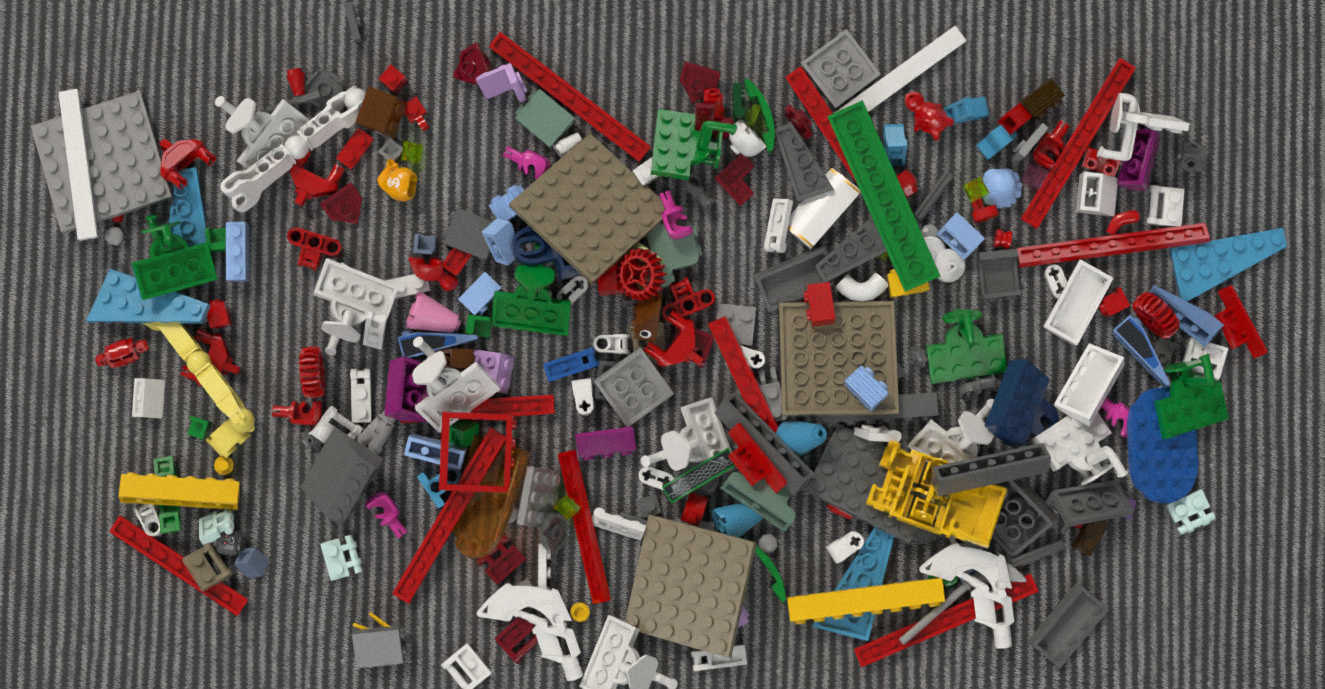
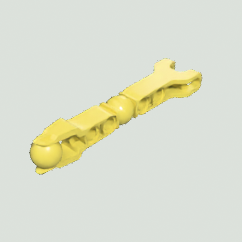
(207, 374)

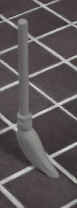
(1014, 575)

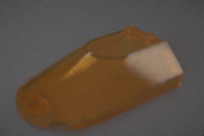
(489, 512)

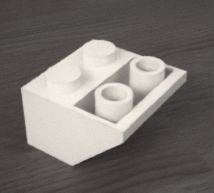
(1096, 194)

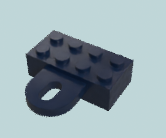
(540, 256)
(1020, 404)

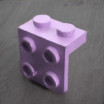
(500, 81)
(497, 366)

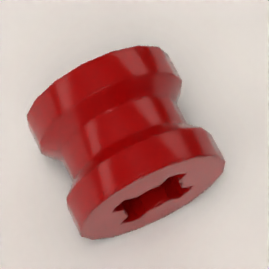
(1002, 239)

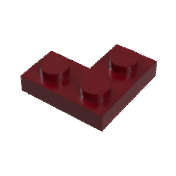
(705, 112)
(731, 179)

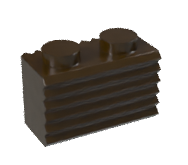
(1042, 99)
(1090, 536)

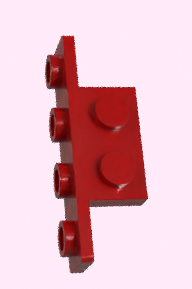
(1237, 324)
(753, 461)

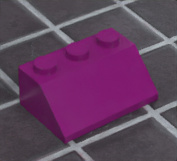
(1137, 170)
(402, 391)
(605, 443)

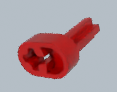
(983, 213)

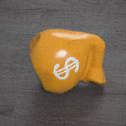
(398, 182)

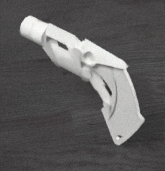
(955, 560)
(509, 602)

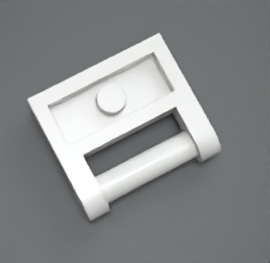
(1171, 206)
(1217, 356)
(324, 428)
(880, 433)
(470, 663)

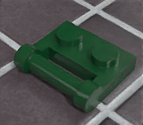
(738, 98)

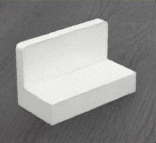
(148, 398)

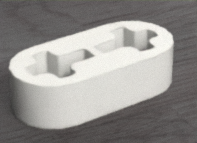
(1061, 280)
(575, 295)
(657, 473)

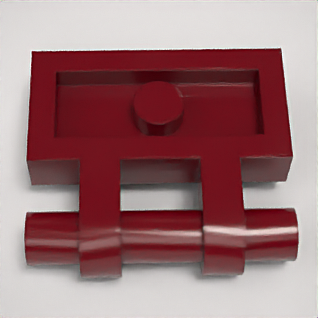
(505, 563)

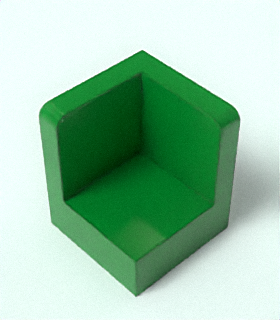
(216, 239)
(478, 326)
(199, 427)
(462, 433)

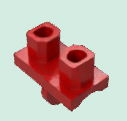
(1100, 164)

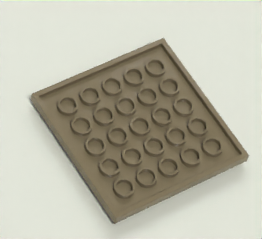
(589, 208)
(822, 357)
(690, 585)

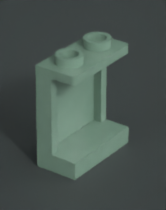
(544, 118)

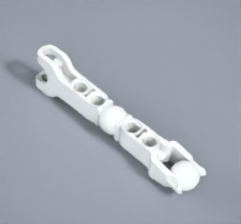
(254, 180)

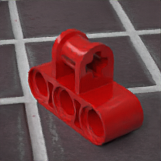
(313, 253)
(687, 294)

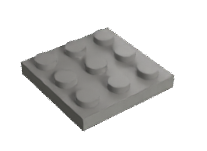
(840, 69)
(633, 387)
(538, 495)

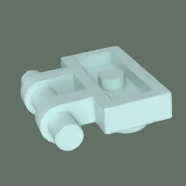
(1187, 506)
(213, 524)
(335, 557)

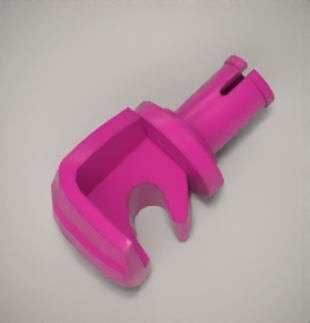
(527, 159)
(671, 217)
(1115, 412)
(390, 513)

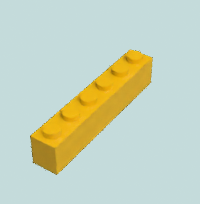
(179, 491)

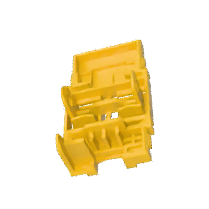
(968, 513)

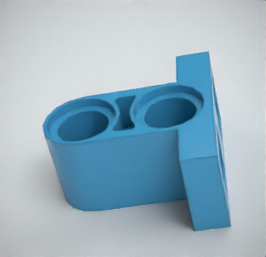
(968, 109)
(995, 142)
(895, 144)
(427, 484)

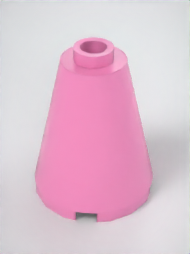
(431, 316)

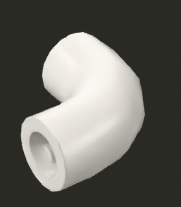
(862, 291)

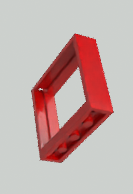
(509, 444)

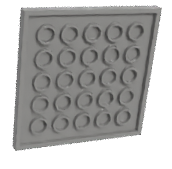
(120, 158)

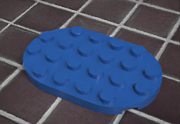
(1158, 466)

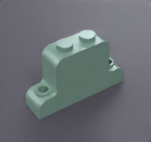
(676, 253)
(762, 499)

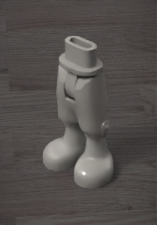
(376, 433)

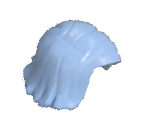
(1003, 187)

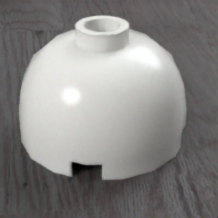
(745, 140)

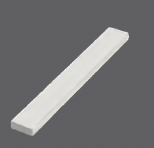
(910, 69)
(78, 165)

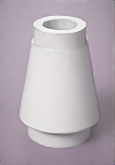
(565, 144)

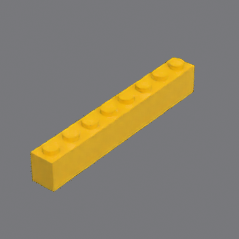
(865, 599)

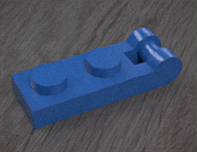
(570, 365)

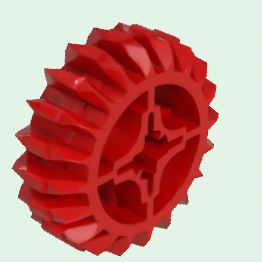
(647, 276)
(1156, 315)
(312, 372)

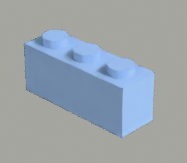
(237, 252)
(429, 450)

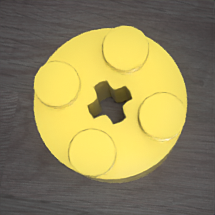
(225, 438)

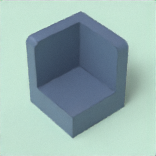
(424, 245)
(251, 562)

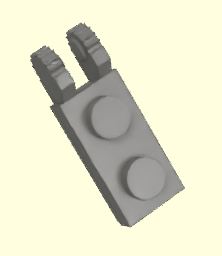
(772, 393)

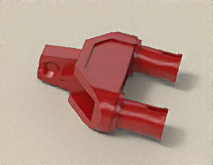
(179, 156)
(311, 185)
(683, 346)
(218, 354)

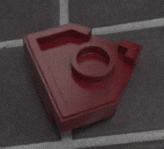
(472, 64)
(697, 78)
(800, 121)
(343, 204)

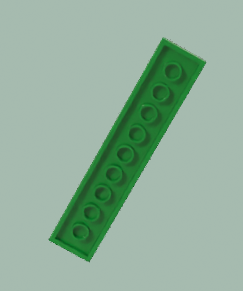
(884, 196)

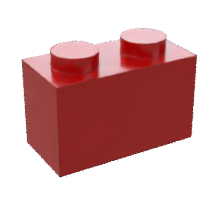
(819, 304)

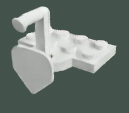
(1131, 119)
(267, 132)
(354, 295)
(456, 393)
(696, 442)
(948, 444)
(1078, 446)
(613, 657)

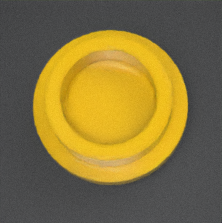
(223, 465)
(579, 612)

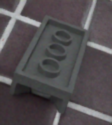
(1090, 503)

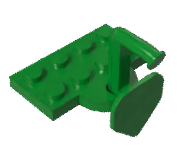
(680, 146)
(171, 262)
(532, 309)
(966, 354)
(1192, 401)

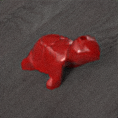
(928, 115)
(433, 272)

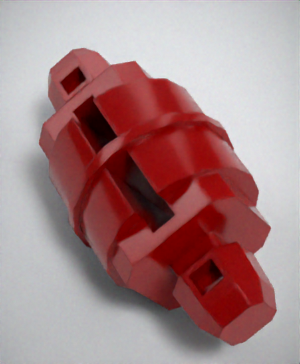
(122, 353)

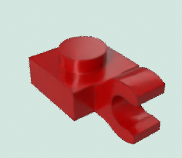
(415, 112)

